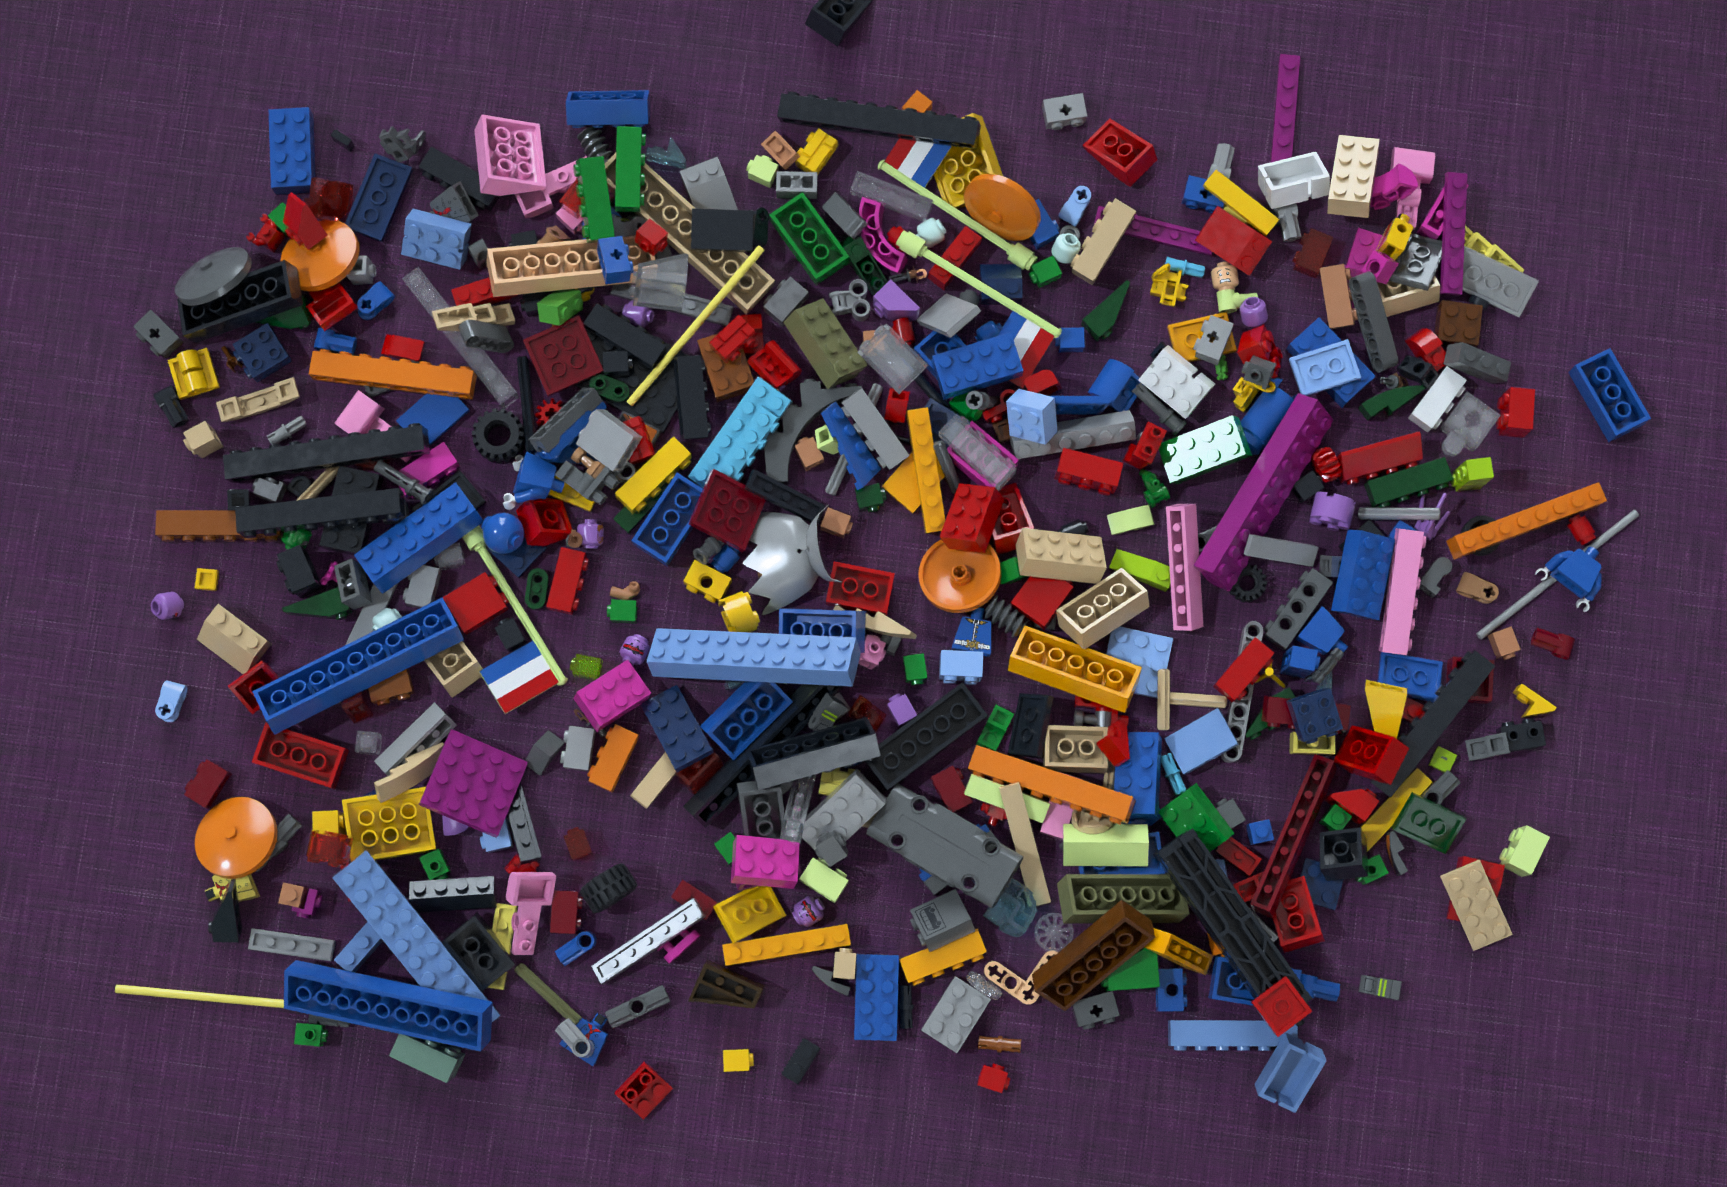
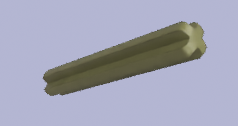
(547, 993)

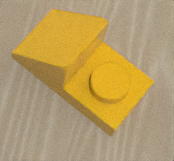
(1537, 704)

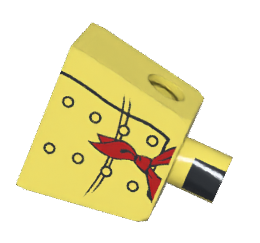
(245, 888)

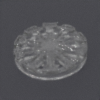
(1052, 932)
(984, 986)

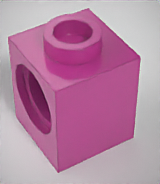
(1386, 264)

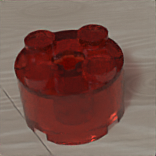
(329, 847)

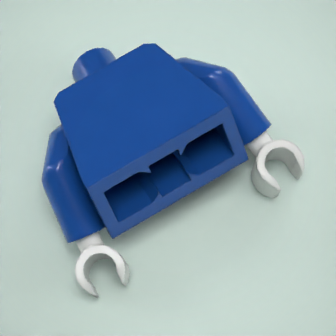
(533, 480)
(1576, 572)

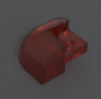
(329, 199)

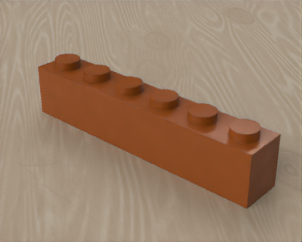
(201, 524)

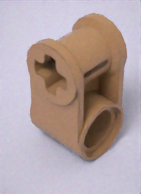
(554, 234)
(1473, 587)

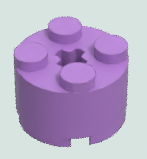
(1332, 511)

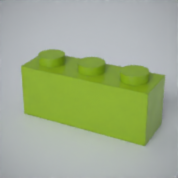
(1472, 474)

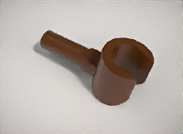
(231, 361)

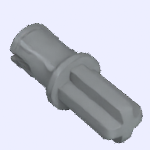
(286, 430)

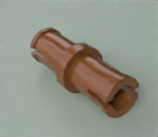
(999, 1044)

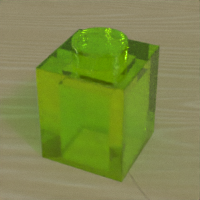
(586, 667)

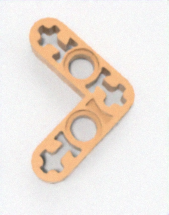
(1022, 985)

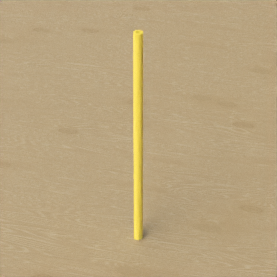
(695, 325)
(201, 996)

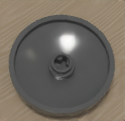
(213, 276)

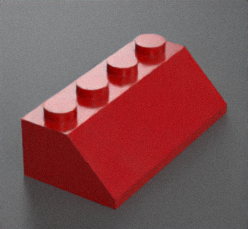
(1380, 458)

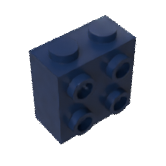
(261, 353)
(1314, 715)

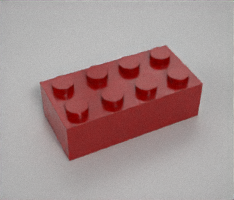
(300, 756)

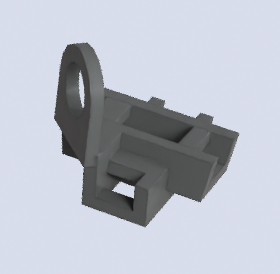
(401, 150)

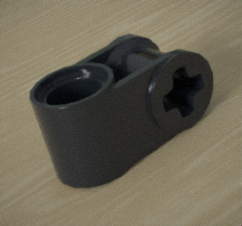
(760, 227)

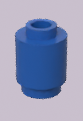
(725, 559)

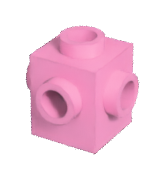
(873, 652)

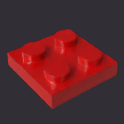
(1281, 1006)

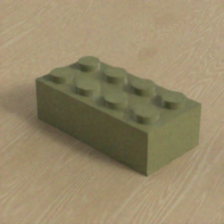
(825, 343)

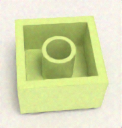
(1523, 850)
(824, 880)

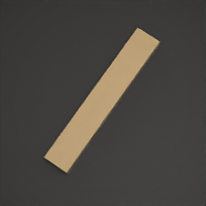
(1024, 842)

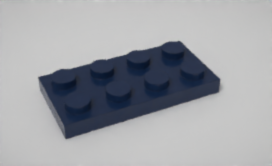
(378, 197)
(676, 728)

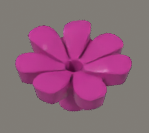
(330, 574)

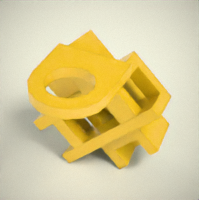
(1165, 289)
(1247, 392)

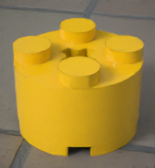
(738, 613)

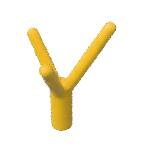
(1269, 673)

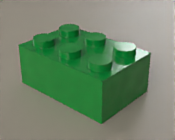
(1196, 811)

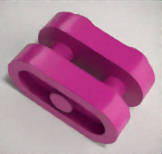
(675, 952)

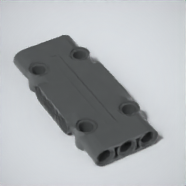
(945, 845)

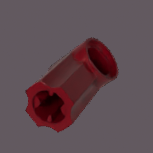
(1558, 644)

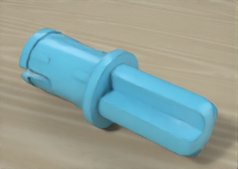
(1185, 267)
(1172, 774)

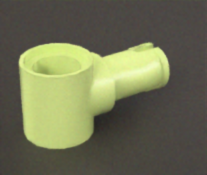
(1230, 301)

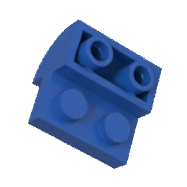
(1117, 382)

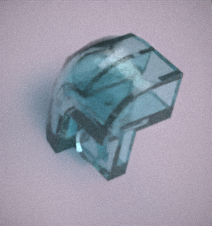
(1013, 910)

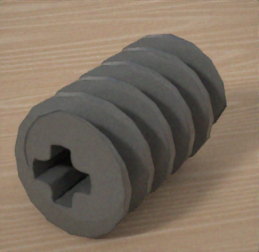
(593, 144)
(1005, 617)

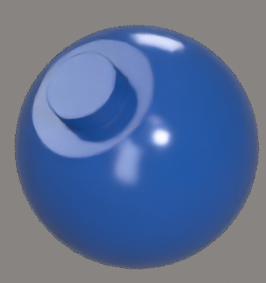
(503, 533)

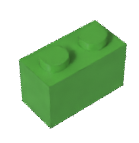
(560, 306)

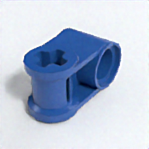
(376, 298)

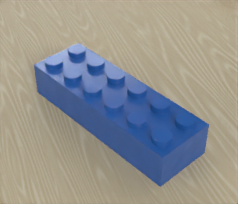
(418, 538)

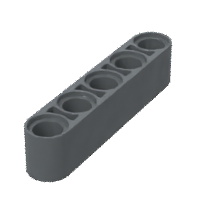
(1373, 321)

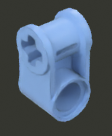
(1074, 208)
(171, 698)

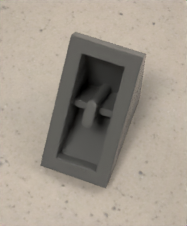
(544, 752)

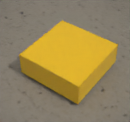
(206, 579)

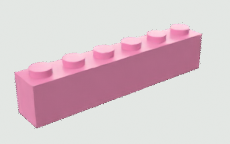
(1184, 576)
(1401, 591)

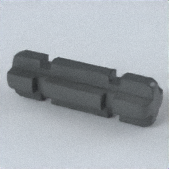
(1327, 665)
(326, 1021)

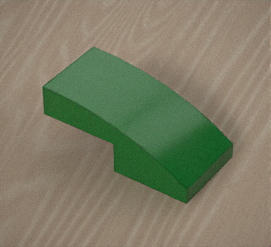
(995, 728)

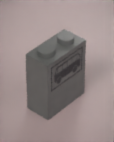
(941, 921)

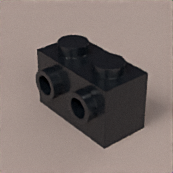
(1524, 735)

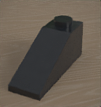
(227, 919)

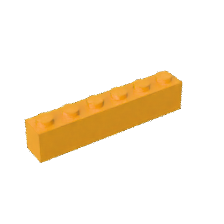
(926, 469)
(786, 945)

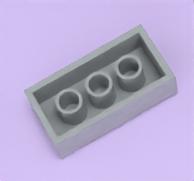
(844, 809)

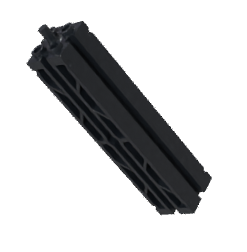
(1225, 915)

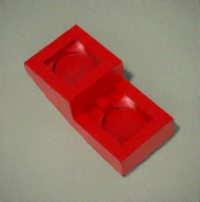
(403, 347)

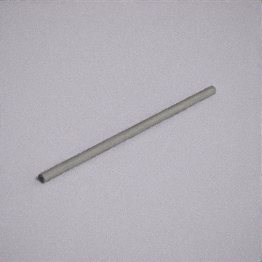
(1550, 580)

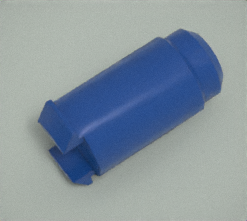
(1265, 417)

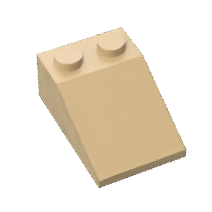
(455, 668)

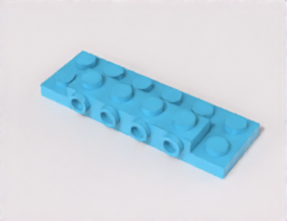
(743, 433)

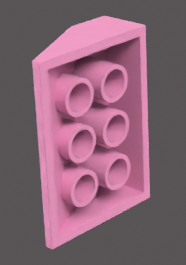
(509, 156)

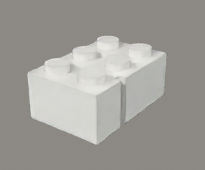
(1293, 180)
(1173, 382)

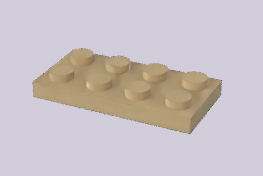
(1476, 905)

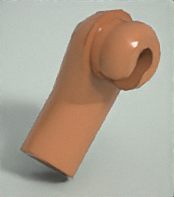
(627, 593)

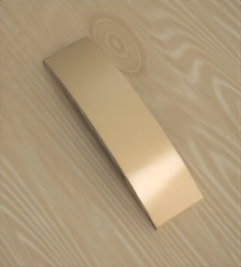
(258, 402)

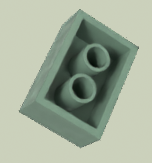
(428, 1056)

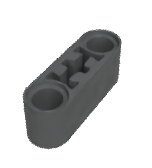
(844, 215)
(486, 336)

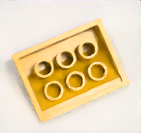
(965, 164)
(389, 827)

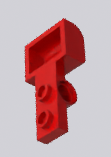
(330, 305)
(1042, 383)

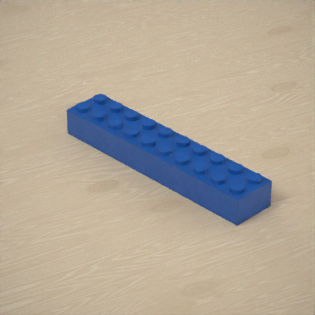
(357, 666)
(388, 1005)

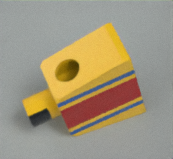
(1395, 236)

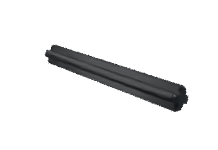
(526, 401)

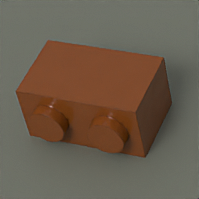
(394, 687)

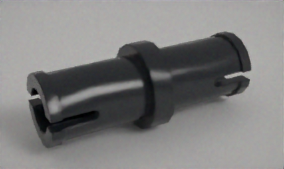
(906, 1006)

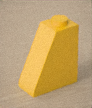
(1385, 706)

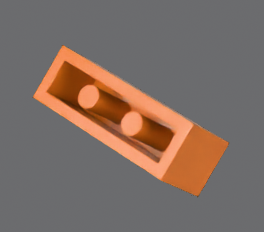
(613, 758)

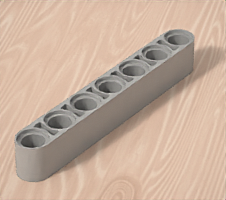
(1244, 703)

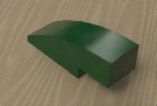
(1389, 401)

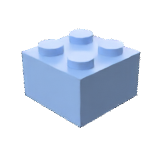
(1032, 416)
(961, 666)

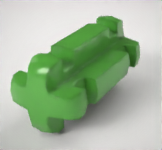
(1221, 369)

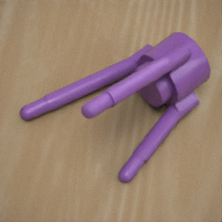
(1428, 526)

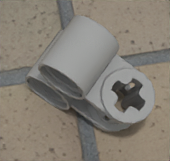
(850, 301)

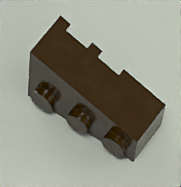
(725, 987)

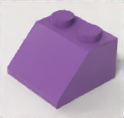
(894, 303)

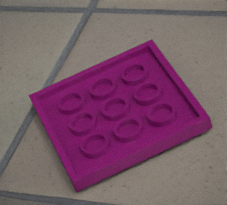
(473, 783)

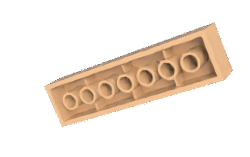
(552, 266)

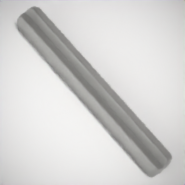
(1399, 513)

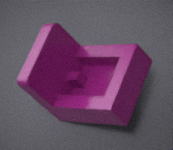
(313, 901)

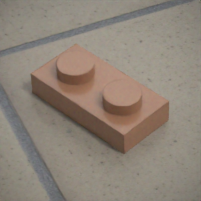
(780, 150)

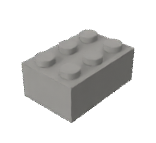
(955, 1014)

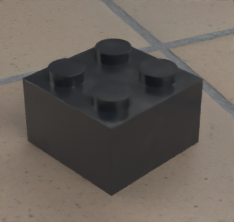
(299, 571)
(1343, 854)

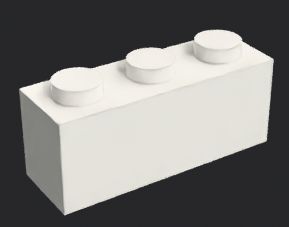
(1438, 399)

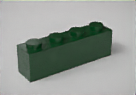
(1409, 482)

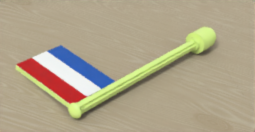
(914, 166)
(1029, 332)
(527, 669)

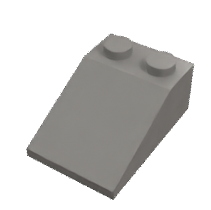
(708, 186)

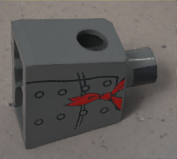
(454, 204)

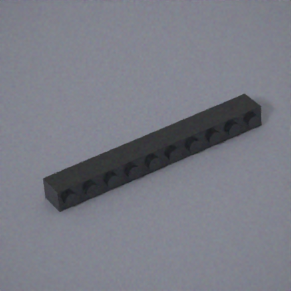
(879, 121)
(326, 454)
(722, 786)

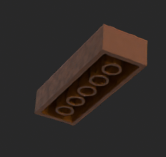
(1093, 955)

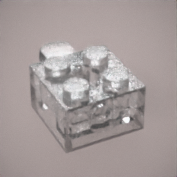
(1467, 425)

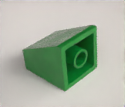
(1136, 973)

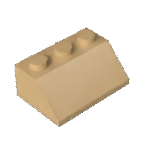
(1402, 298)
(232, 639)

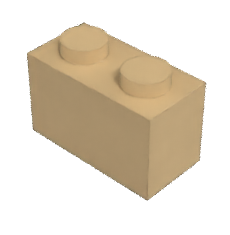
(202, 440)
(844, 964)

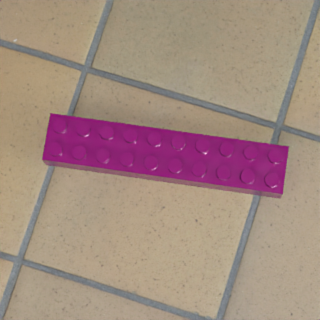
(1264, 490)

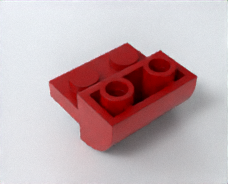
(774, 365)
(643, 1090)

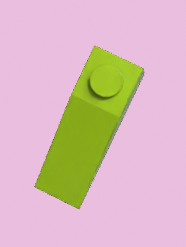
(1142, 569)

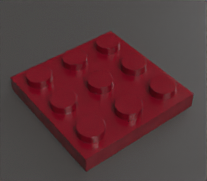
(563, 355)
(727, 510)

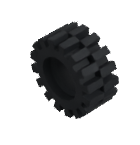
(1258, 589)

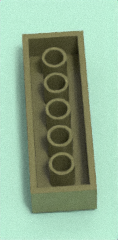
(1090, 896)

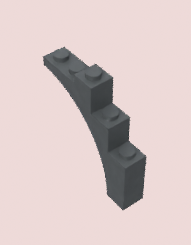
(795, 420)

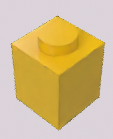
(737, 1060)

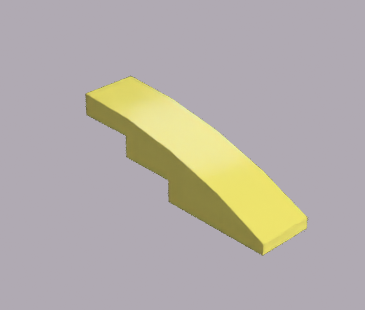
(1480, 244)

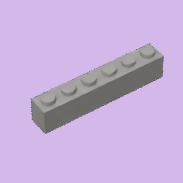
(1080, 434)

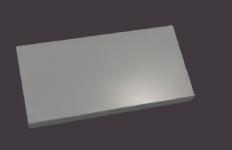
(1496, 282)
(948, 315)

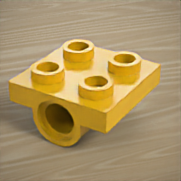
(193, 373)

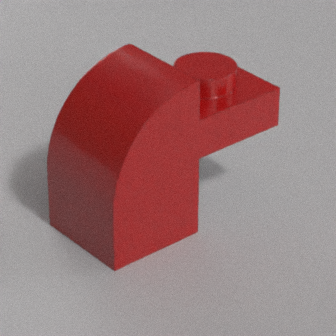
(1428, 346)

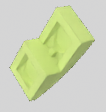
(1130, 519)

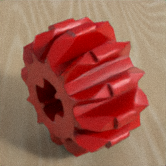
(545, 411)
(1326, 464)

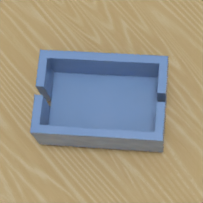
(436, 239)
(1290, 1072)

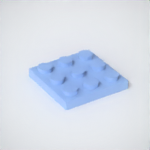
(1143, 650)

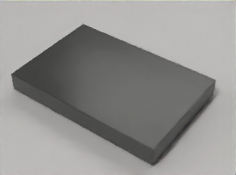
(1418, 262)

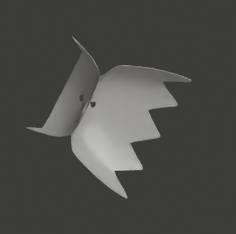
(784, 570)

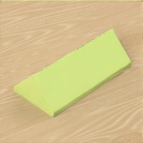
(1119, 846)

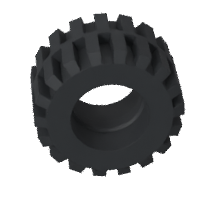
(490, 421)
(608, 888)

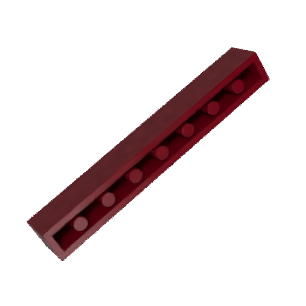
(1293, 836)

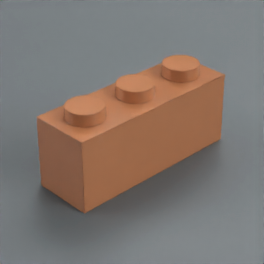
(1338, 296)

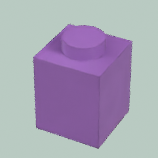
(901, 709)

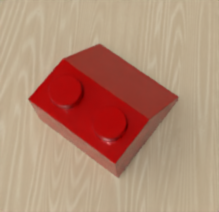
(302, 223)
(544, 521)
(251, 680)
(1357, 803)

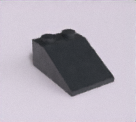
(836, 18)
(478, 951)

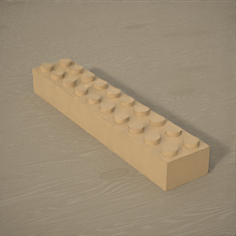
(674, 215)

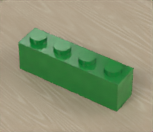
(629, 169)
(594, 197)

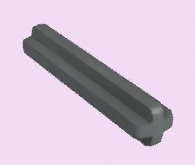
(946, 465)

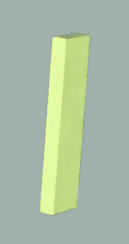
(989, 792)

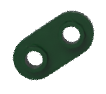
(609, 387)
(536, 589)

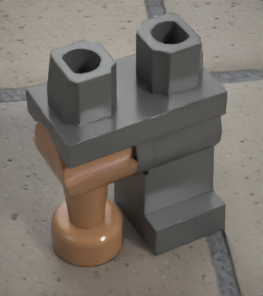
(592, 481)

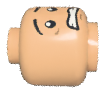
(1224, 276)

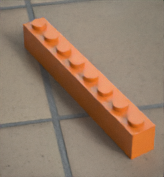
(392, 374)
(1526, 521)
(1052, 784)

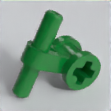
(1155, 490)

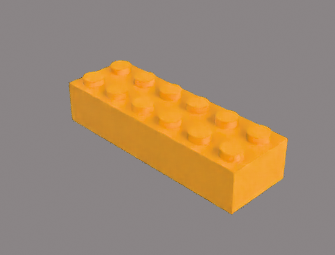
(1074, 669)

